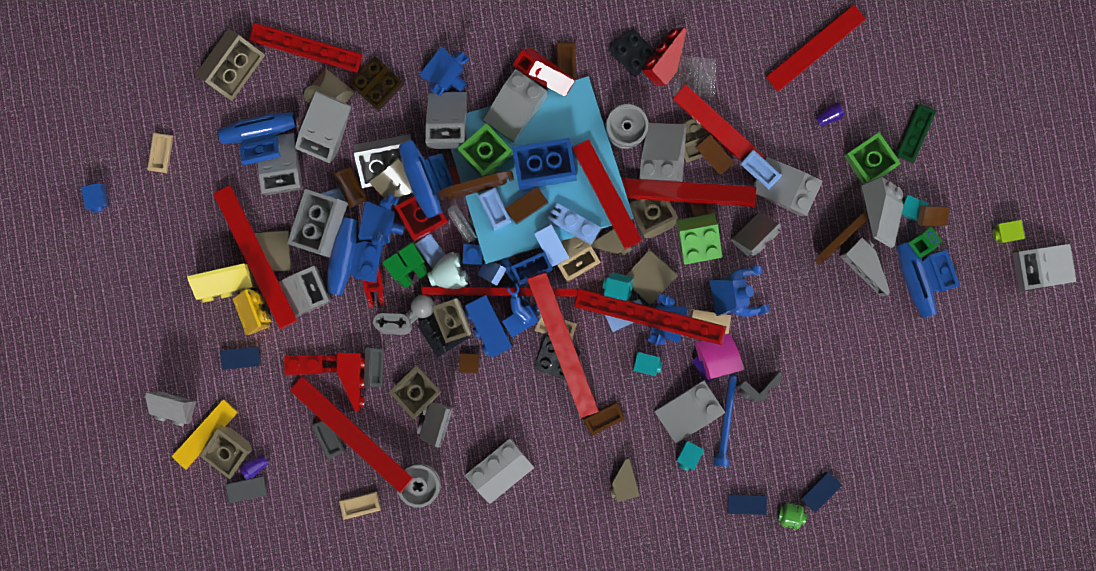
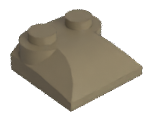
(330, 86)
(653, 216)
(452, 320)
(415, 392)
(226, 451)

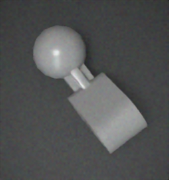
(420, 308)

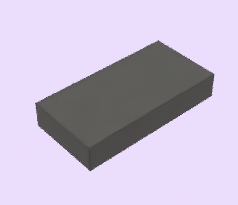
(373, 367)
(328, 439)
(246, 489)

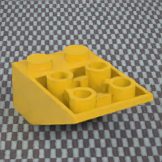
(251, 311)

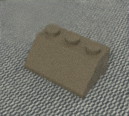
(230, 64)

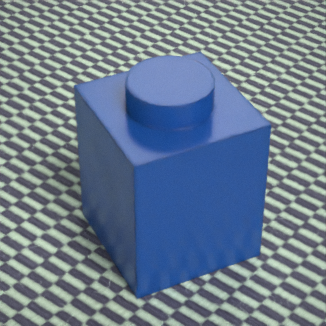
(95, 197)
(472, 255)

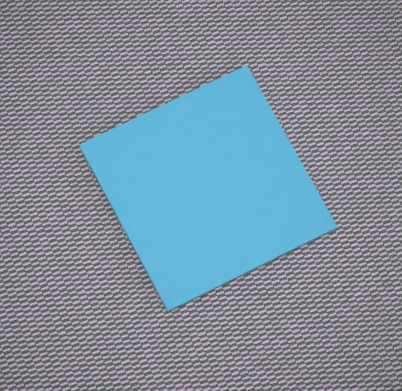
(558, 118)

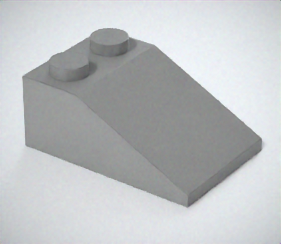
(515, 105)
(663, 152)
(792, 191)
(884, 209)
(866, 264)
(170, 407)
(689, 411)
(435, 423)

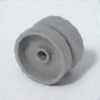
(624, 115)
(431, 486)

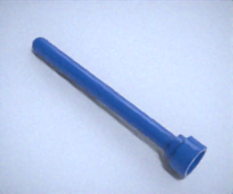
(721, 458)

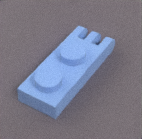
(574, 224)

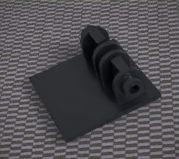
(632, 52)
(434, 337)
(548, 361)

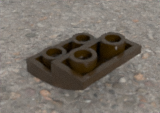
(376, 83)

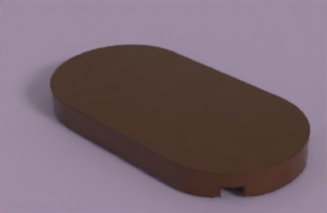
(476, 185)
(842, 238)

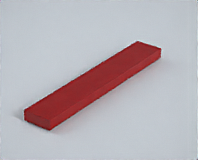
(305, 47)
(815, 48)
(714, 123)
(606, 194)

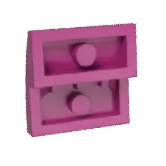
(719, 359)

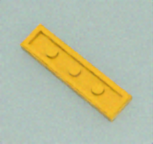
(202, 435)

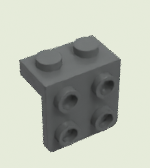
(748, 392)

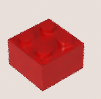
(416, 220)

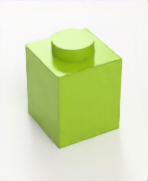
(1008, 232)

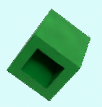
(925, 242)

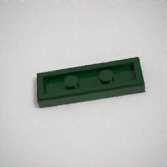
(915, 133)

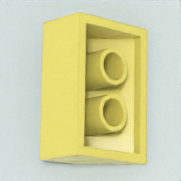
(221, 282)

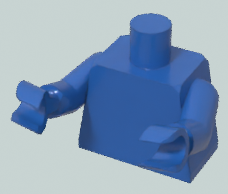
(445, 71)
(379, 222)
(527, 268)
(733, 294)
(523, 313)
(659, 335)

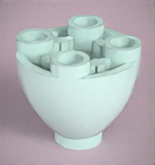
(448, 272)

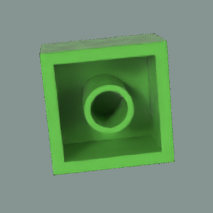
(485, 151)
(872, 159)
(699, 239)

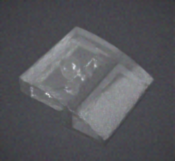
(697, 75)
(462, 224)

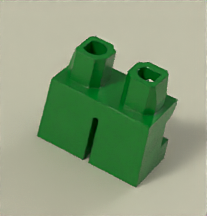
(413, 261)

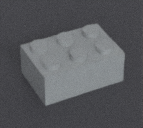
(317, 223)

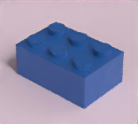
(544, 163)
(487, 327)

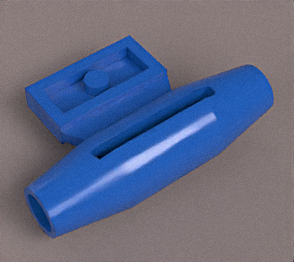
(258, 135)
(425, 177)
(352, 258)
(925, 276)

